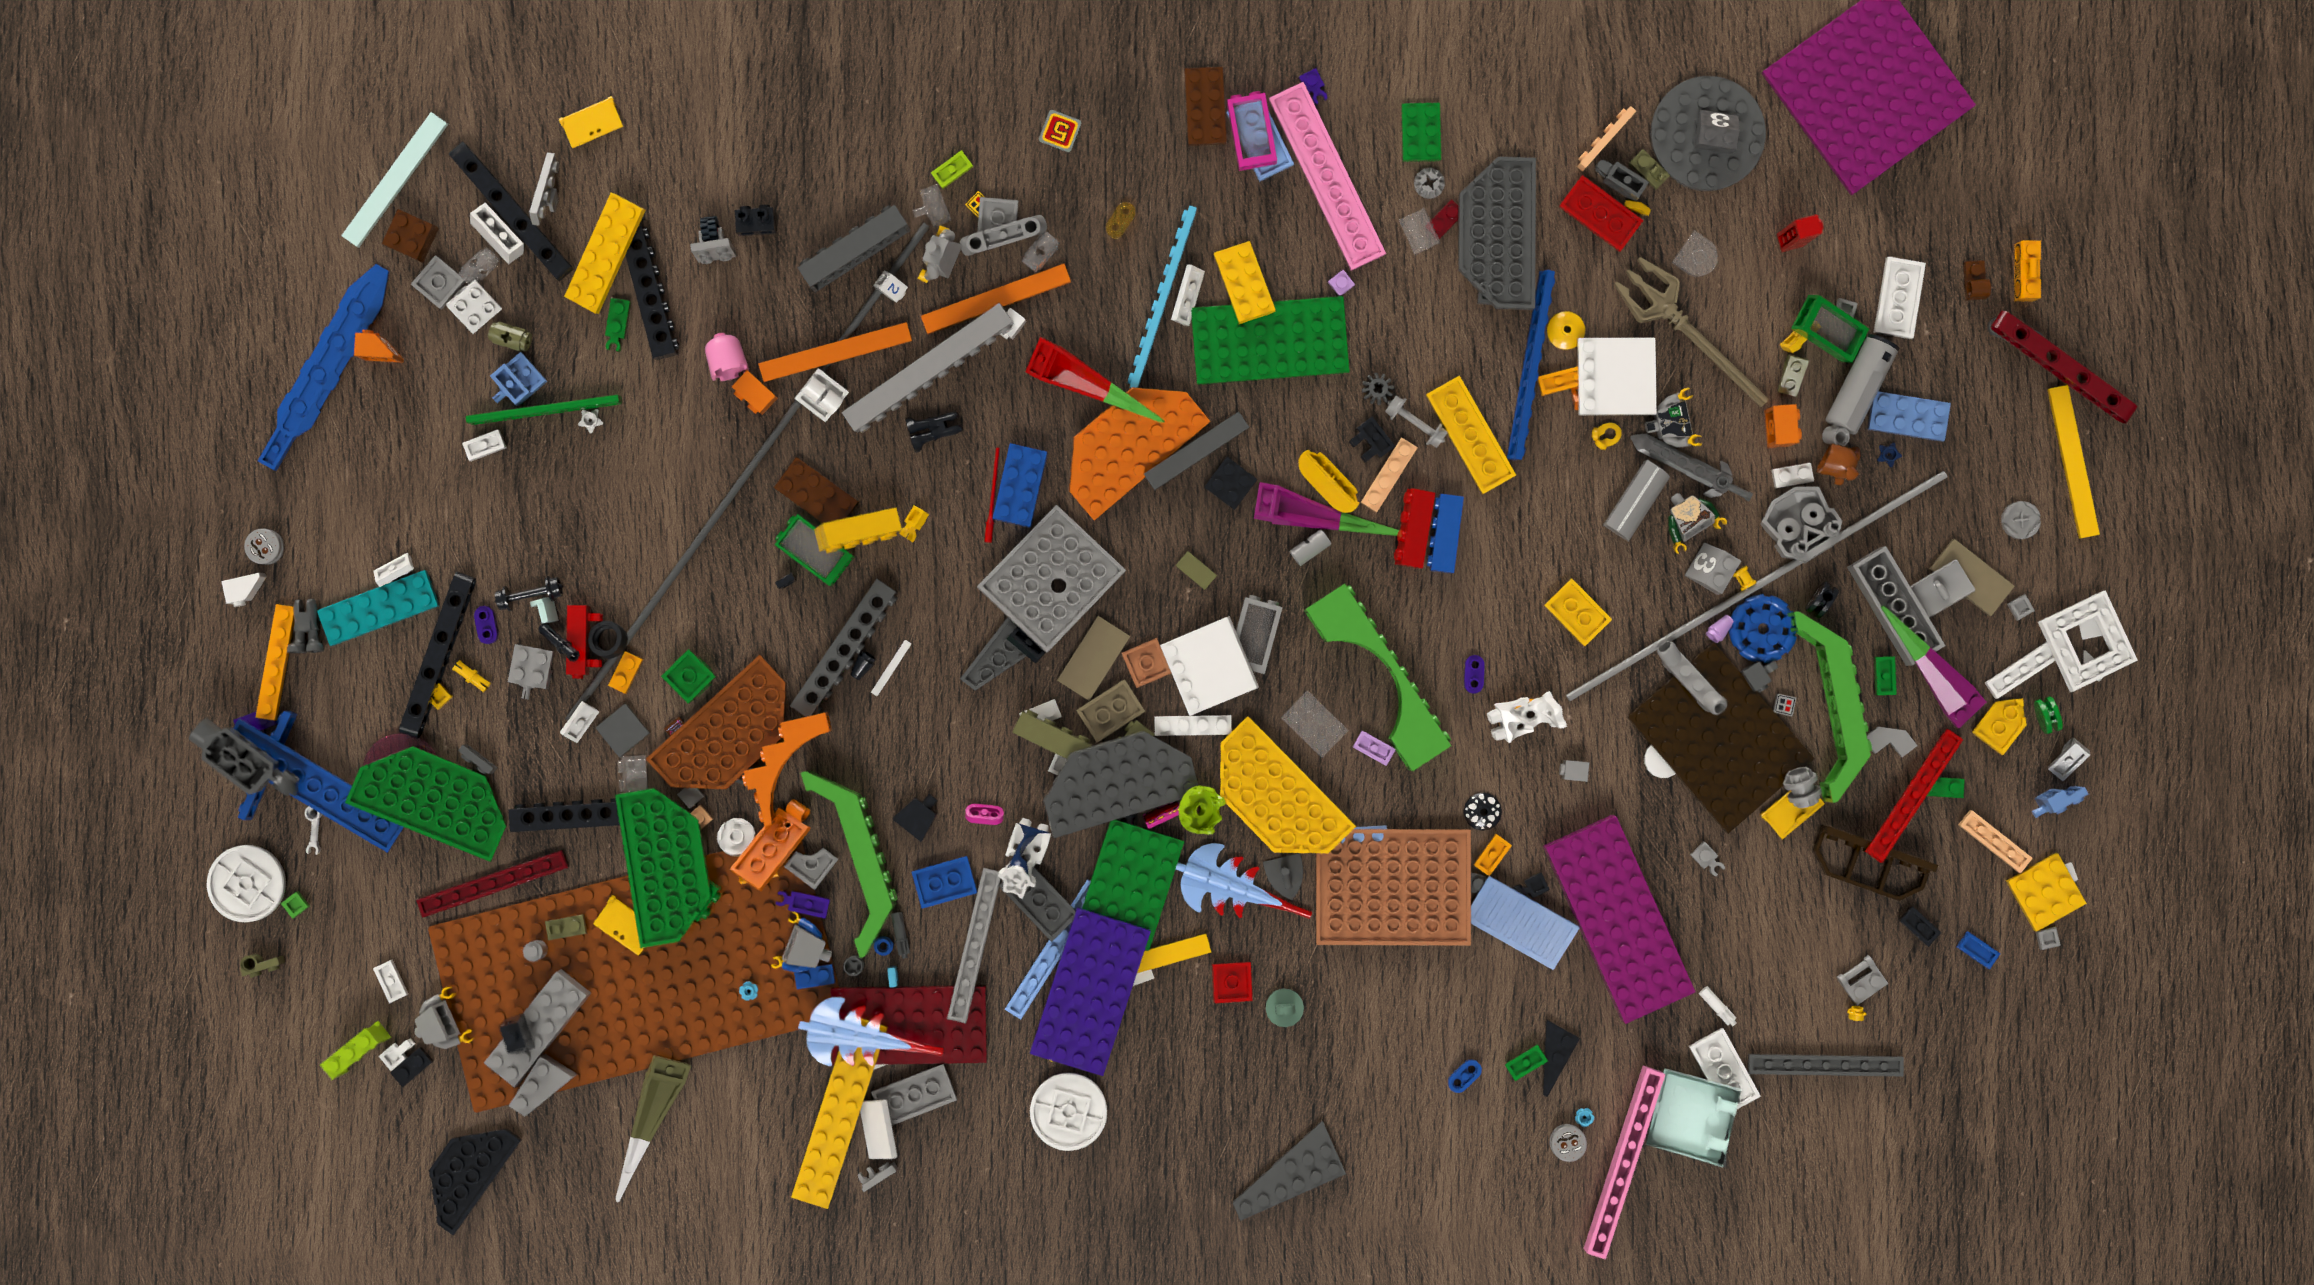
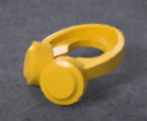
(1597, 432)

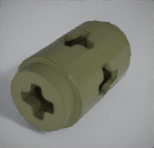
(520, 339)

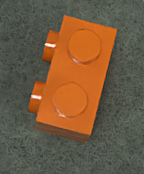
(754, 392)

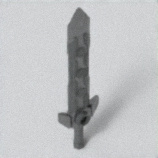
(1692, 467)

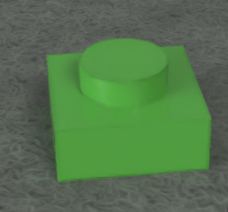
(295, 904)

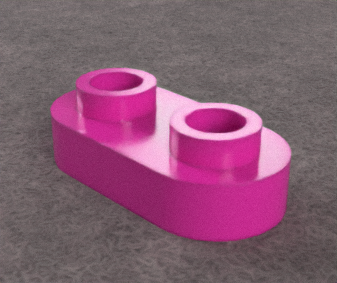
(984, 814)

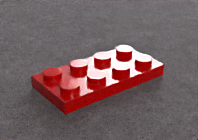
(1601, 213)

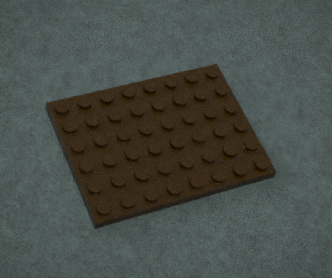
(1726, 758)

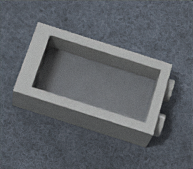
(1257, 630)

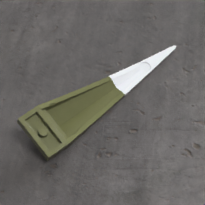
(659, 1090)

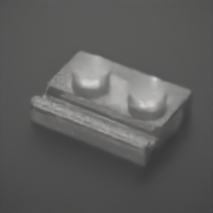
(1419, 231)

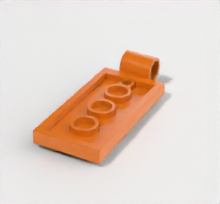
(772, 845)

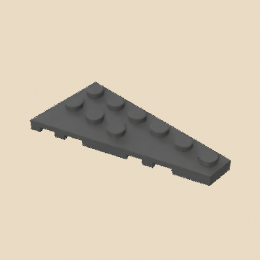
(994, 658)
(1300, 1169)

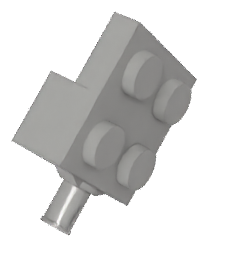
(531, 668)

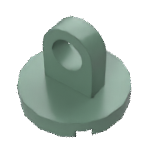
(1284, 1007)

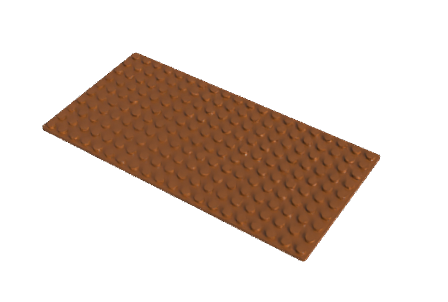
(663, 1003)

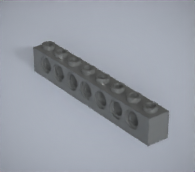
(801, 702)

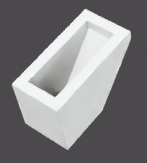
(242, 589)

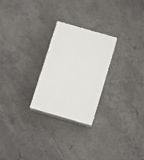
(878, 1129)

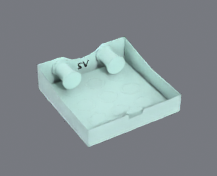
(1693, 1116)

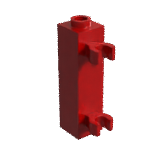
(577, 633)

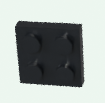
(1230, 483)

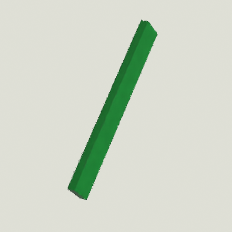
(544, 410)

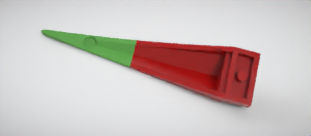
(1063, 369)

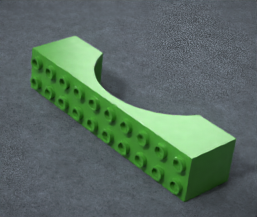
(1416, 730)

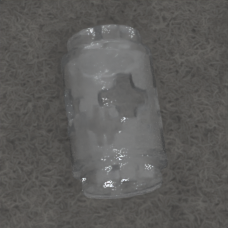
(1044, 241)
(486, 261)

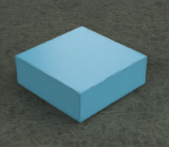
(893, 976)

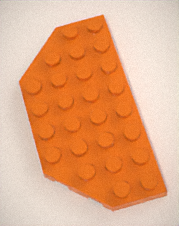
(1123, 446)

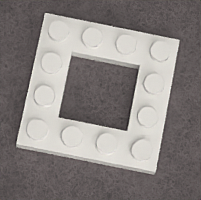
(2119, 653)

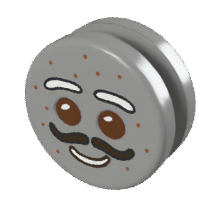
(264, 546)
(1568, 1142)

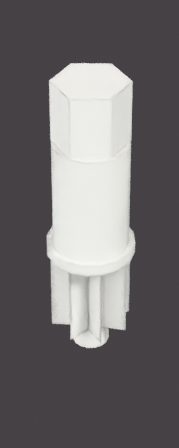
(1716, 1004)

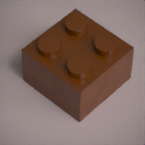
(410, 236)

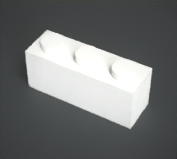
(496, 233)

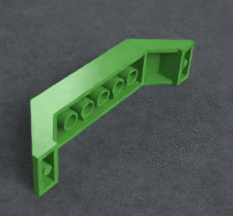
(1842, 704)
(865, 854)

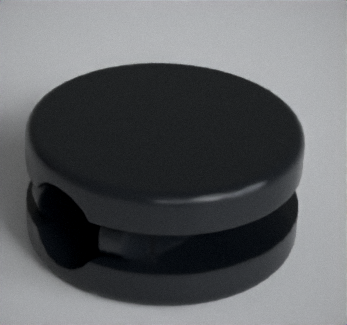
(1822, 599)

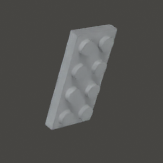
(917, 1094)

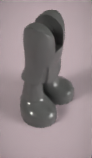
(305, 623)

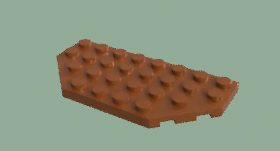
(725, 732)

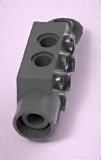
(241, 759)

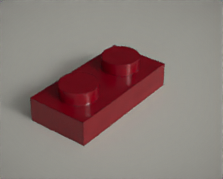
(1445, 218)

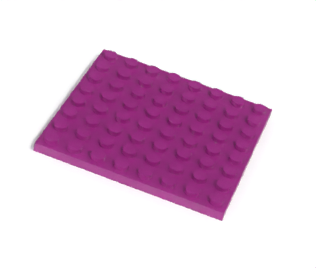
(1868, 90)

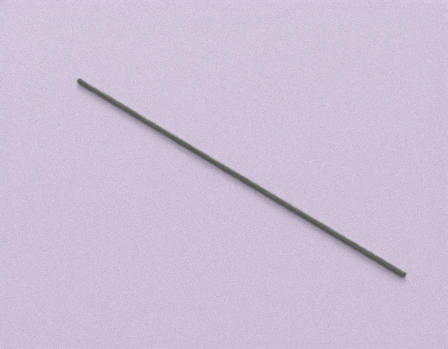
(740, 482)

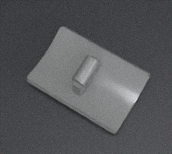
(1942, 588)

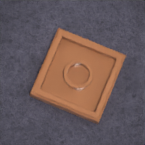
(1146, 663)

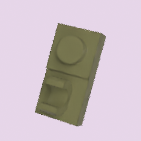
(1649, 169)
(566, 927)

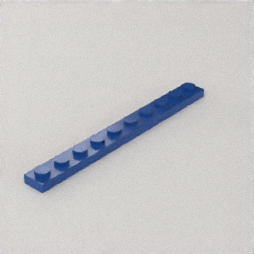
(1530, 366)

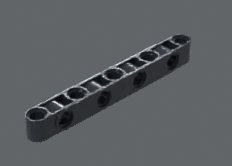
(510, 211)
(437, 654)

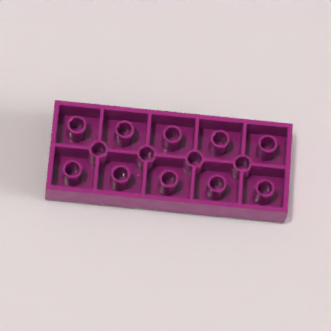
(1619, 919)

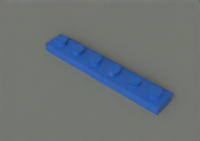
(285, 722)

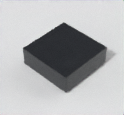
(786, 581)

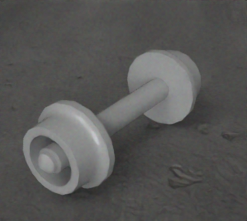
(1437, 435)

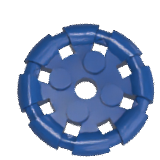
(1751, 633)

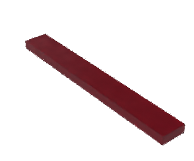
(492, 883)

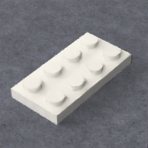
(1899, 297)
(1723, 1065)

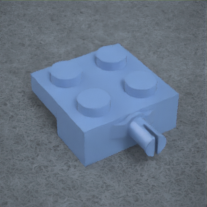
(517, 380)
(2056, 800)

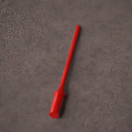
(990, 523)

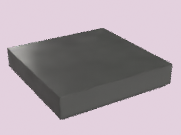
(622, 730)

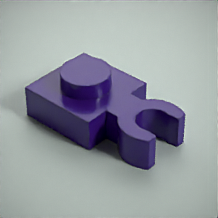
(1313, 84)

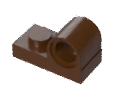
(1975, 281)

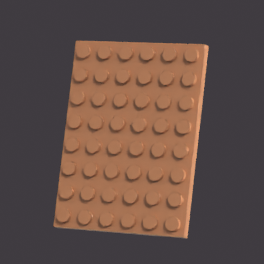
(1396, 890)

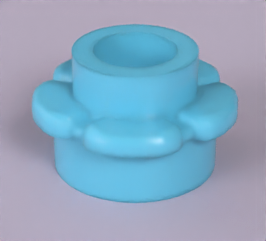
(752, 987)
(1579, 1117)

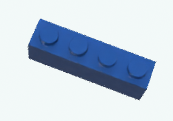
(1446, 533)

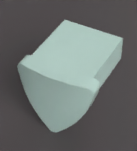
(546, 609)

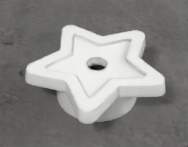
(585, 420)

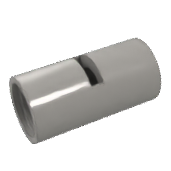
(1310, 548)

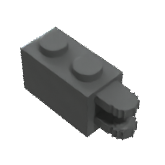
(1621, 179)

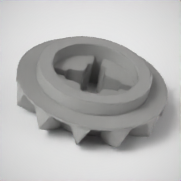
(1426, 191)

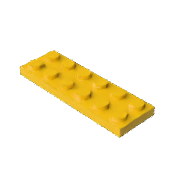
(604, 253)
(1470, 435)

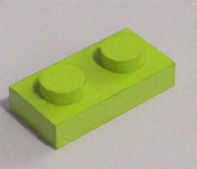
(952, 169)

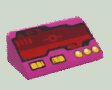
(1161, 814)

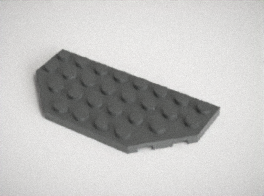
(1500, 233)
(1116, 782)

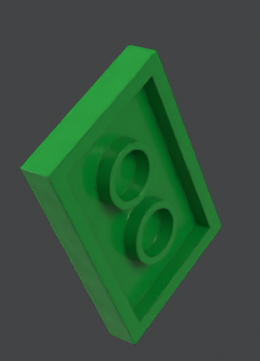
(1421, 132)

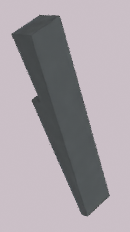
(1196, 451)

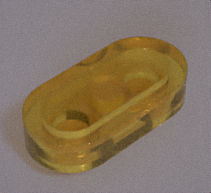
(1120, 219)

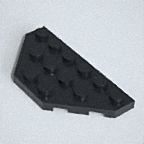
(466, 1172)

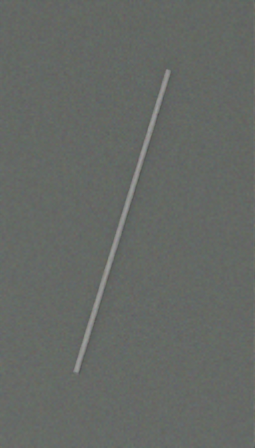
(1742, 594)

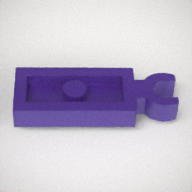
(805, 903)

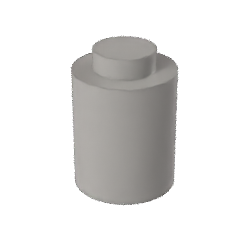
(535, 950)

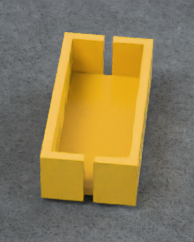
(858, 529)

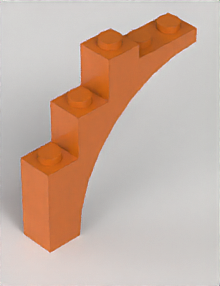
(775, 756)

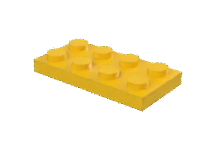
(1244, 282)

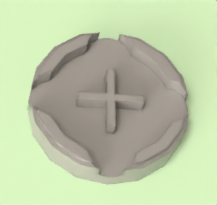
(2020, 520)

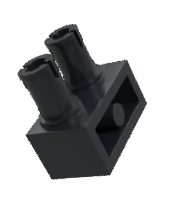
(755, 220)

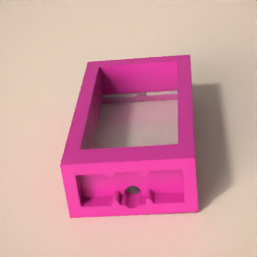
(1251, 131)

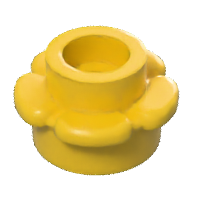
(1856, 1013)

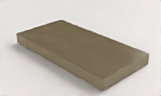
(1988, 584)
(1093, 658)

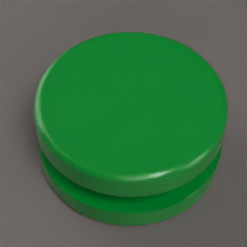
(2048, 715)

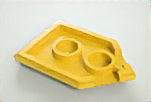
(2002, 724)

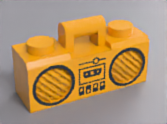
(2027, 271)

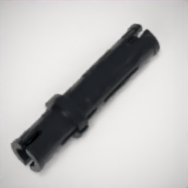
(563, 645)

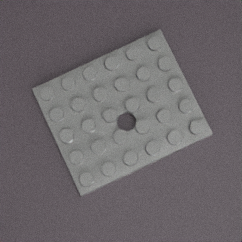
(1050, 552)

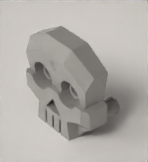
(1793, 511)

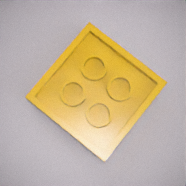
(2046, 892)

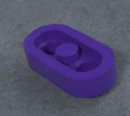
(487, 624)
(1474, 674)

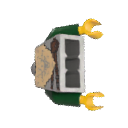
(1690, 518)

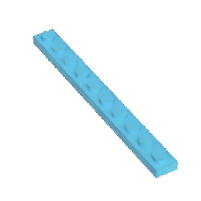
(1164, 290)

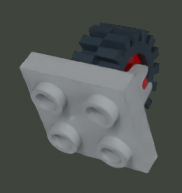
(712, 242)

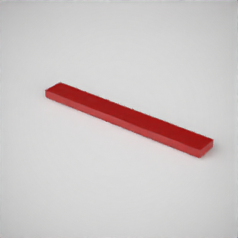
(1914, 795)

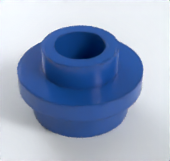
(879, 950)

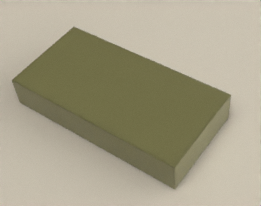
(1196, 570)

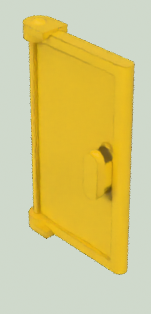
(589, 120)
(1782, 815)
(619, 920)

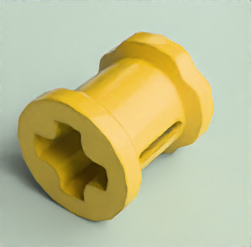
(1744, 578)

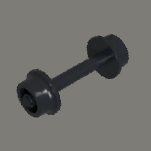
(505, 600)

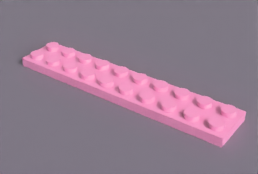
(1327, 176)

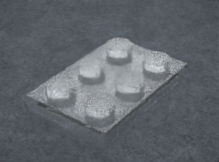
(1314, 724)

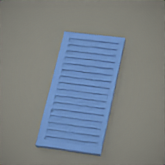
(1522, 922)

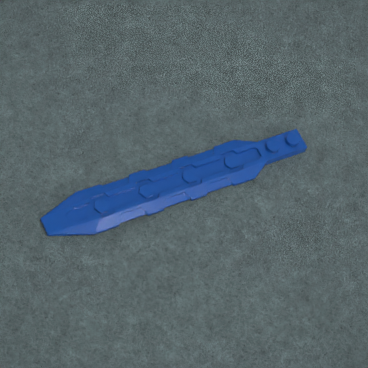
(323, 369)

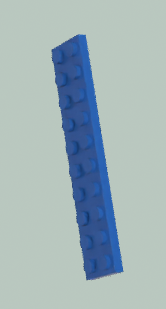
(324, 791)

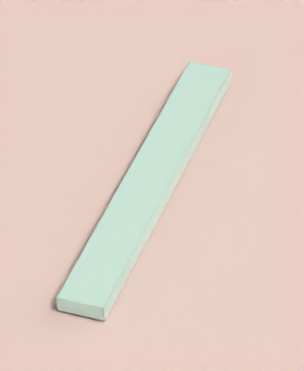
(394, 180)

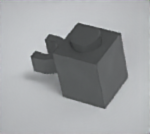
(1757, 675)

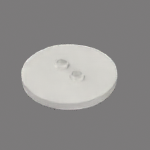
(246, 883)
(1068, 1111)

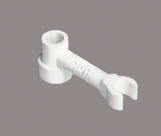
(315, 819)

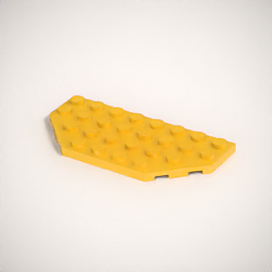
(1277, 795)

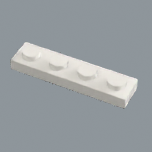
(2020, 671)
(1193, 725)

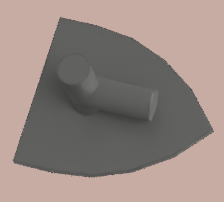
(1285, 874)

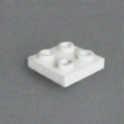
(473, 306)

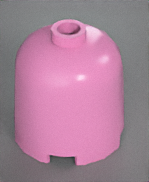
(725, 357)

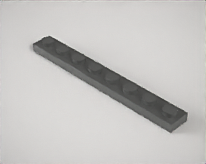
(1825, 1065)

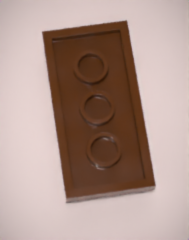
(1205, 106)
(815, 493)

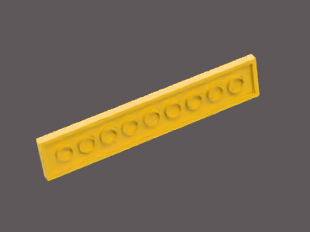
(834, 1128)

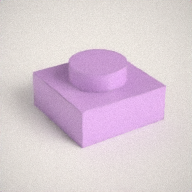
(1341, 283)

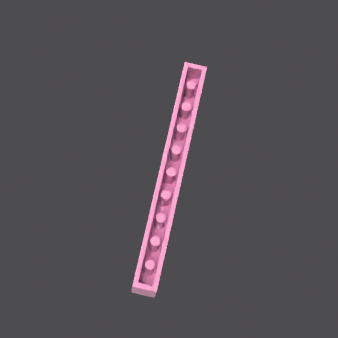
(1624, 1162)

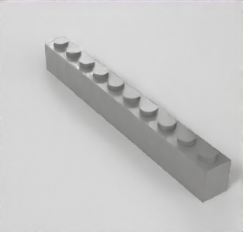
(927, 368)

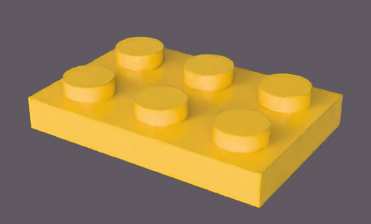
(1577, 612)

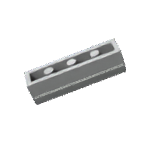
(1637, 500)

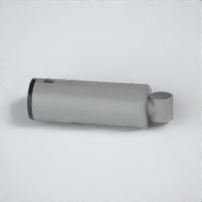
(1859, 389)

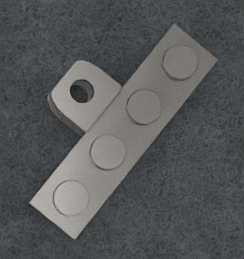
(545, 193)

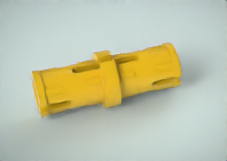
(471, 676)

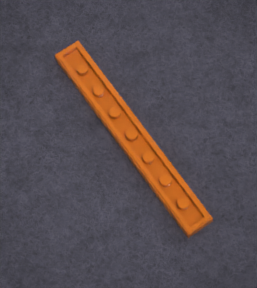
(1004, 295)
(835, 352)

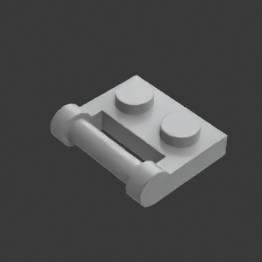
(1865, 985)

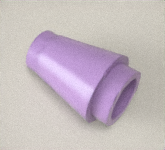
(1719, 629)

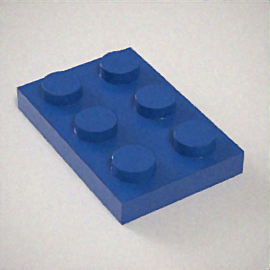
(944, 882)

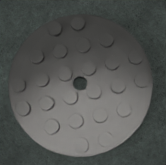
(1675, 130)

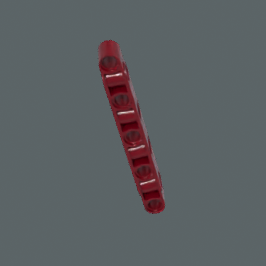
(2064, 367)

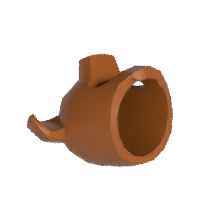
(1840, 463)

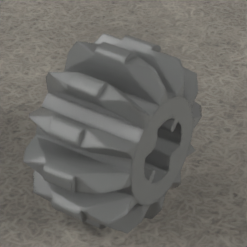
(1384, 391)

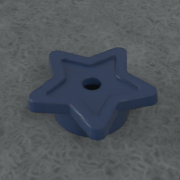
(1889, 459)

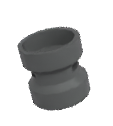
(851, 965)

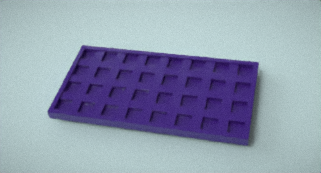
(1090, 991)

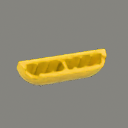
(1328, 481)

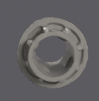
(1802, 785)

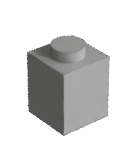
(1574, 770)

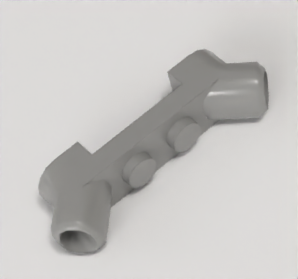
(1003, 235)
(1691, 679)

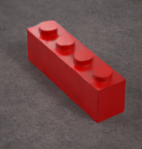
(1800, 233)
(1414, 528)

